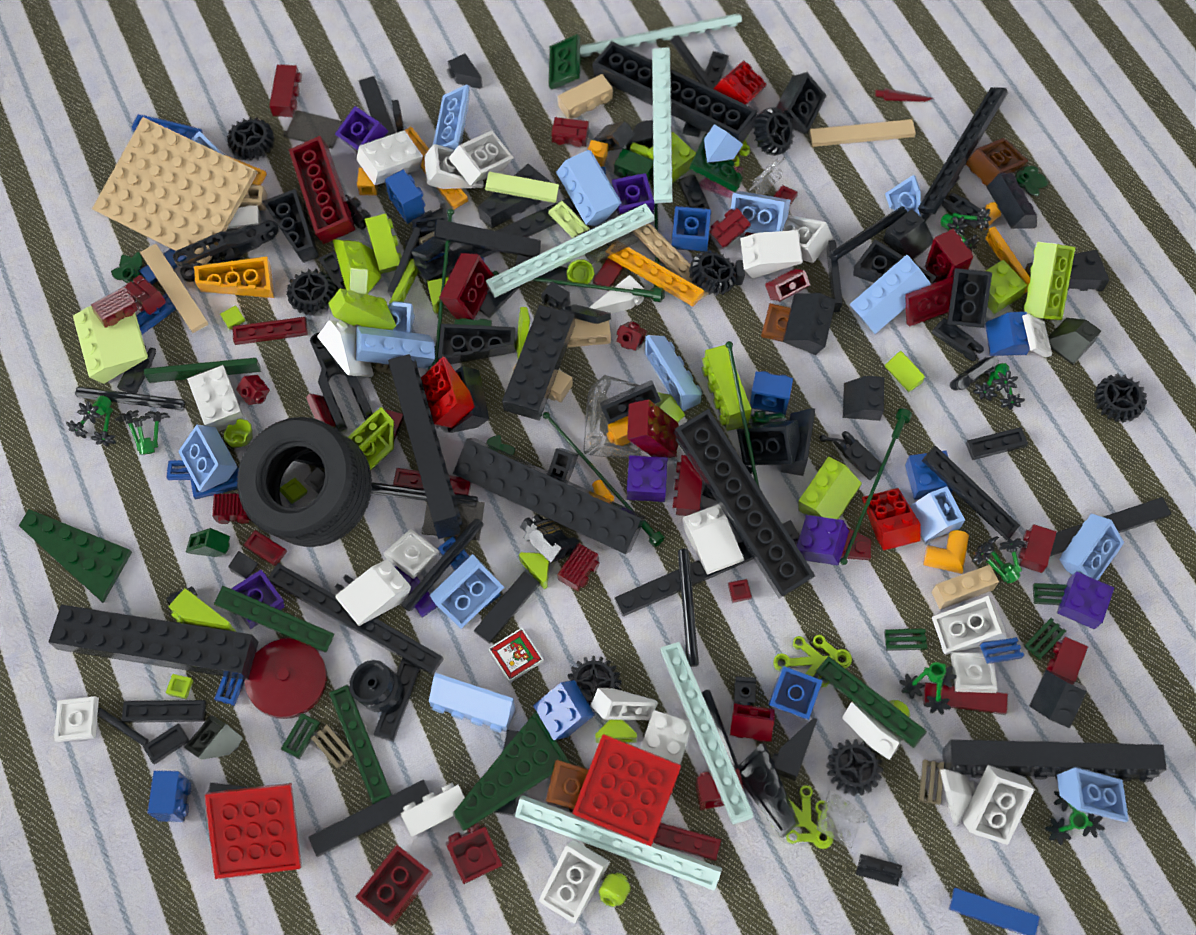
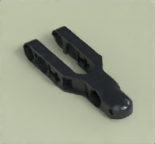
(231, 246)
(330, 368)

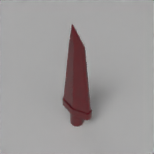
(894, 95)

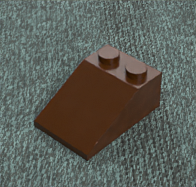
(995, 159)

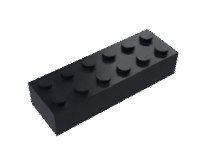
(539, 362)

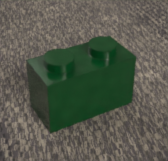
(633, 164)

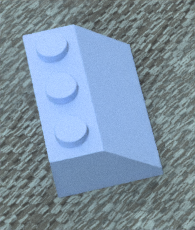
(762, 211)
(207, 458)
(1092, 547)
(466, 591)
(1093, 793)

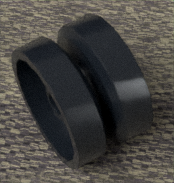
(375, 686)

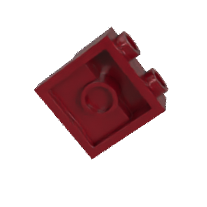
(473, 853)

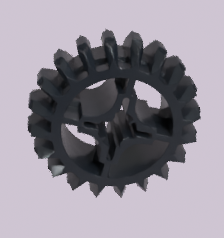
(773, 131)
(253, 143)
(713, 272)
(304, 286)
(1123, 408)
(602, 682)
(851, 751)

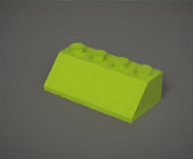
(1049, 280)

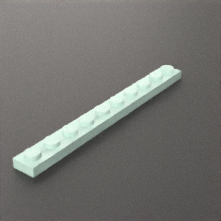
(666, 33)
(662, 125)
(570, 250)
(706, 734)
(601, 837)

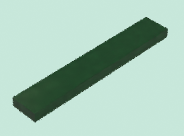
(185, 371)
(274, 619)
(871, 702)
(360, 744)

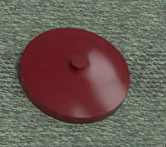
(286, 678)

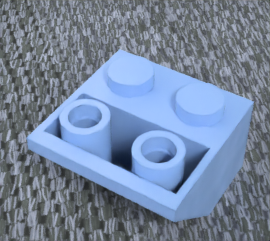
(937, 514)

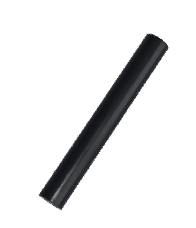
(122, 727)

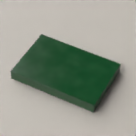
(564, 62)

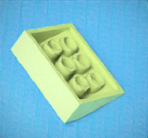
(109, 349)

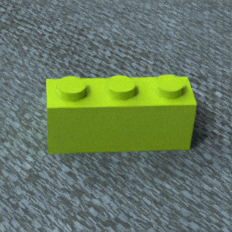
(829, 491)

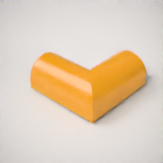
(952, 557)

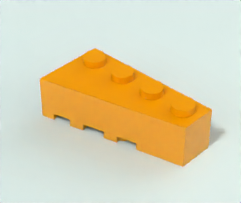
(237, 277)

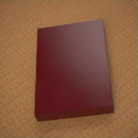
(928, 301)

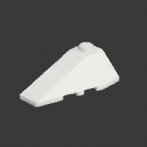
(958, 793)

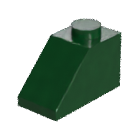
(208, 543)

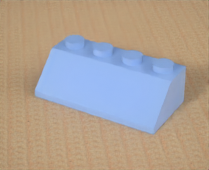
(452, 118)
(588, 188)
(887, 295)
(381, 345)
(672, 371)
(471, 703)

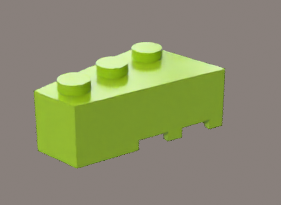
(383, 243)
(361, 310)

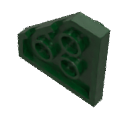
(718, 171)

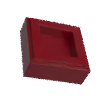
(739, 590)

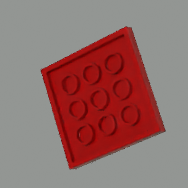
(627, 789)
(253, 830)

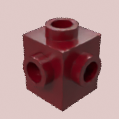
(631, 335)
(253, 389)

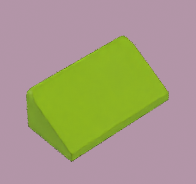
(905, 371)

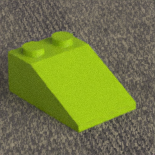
(192, 611)

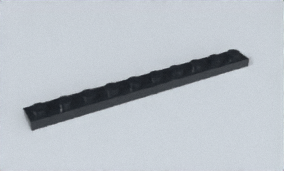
(962, 150)
(524, 227)
(670, 583)
(373, 629)

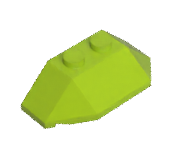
(357, 265)
(375, 437)

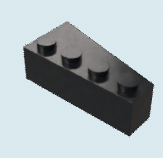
(501, 206)
(292, 220)
(878, 261)
(1086, 272)
(475, 342)

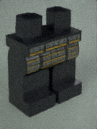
(548, 538)

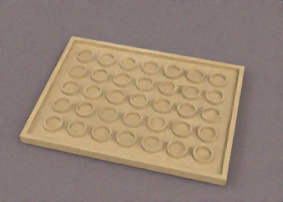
(173, 188)

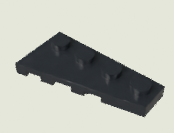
(767, 790)

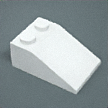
(442, 172)
(812, 233)
(770, 252)
(341, 343)
(712, 539)
(374, 592)
(969, 626)
(573, 881)

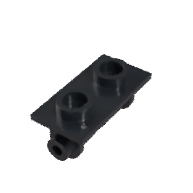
(360, 213)
(879, 870)

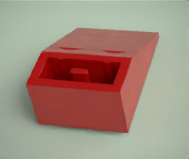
(741, 83)
(446, 394)
(892, 519)

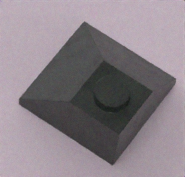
(1073, 338)
(213, 740)

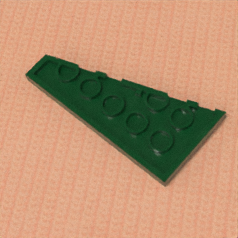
(85, 556)
(516, 770)

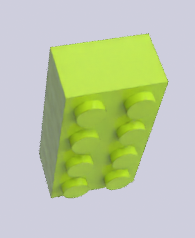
(721, 383)

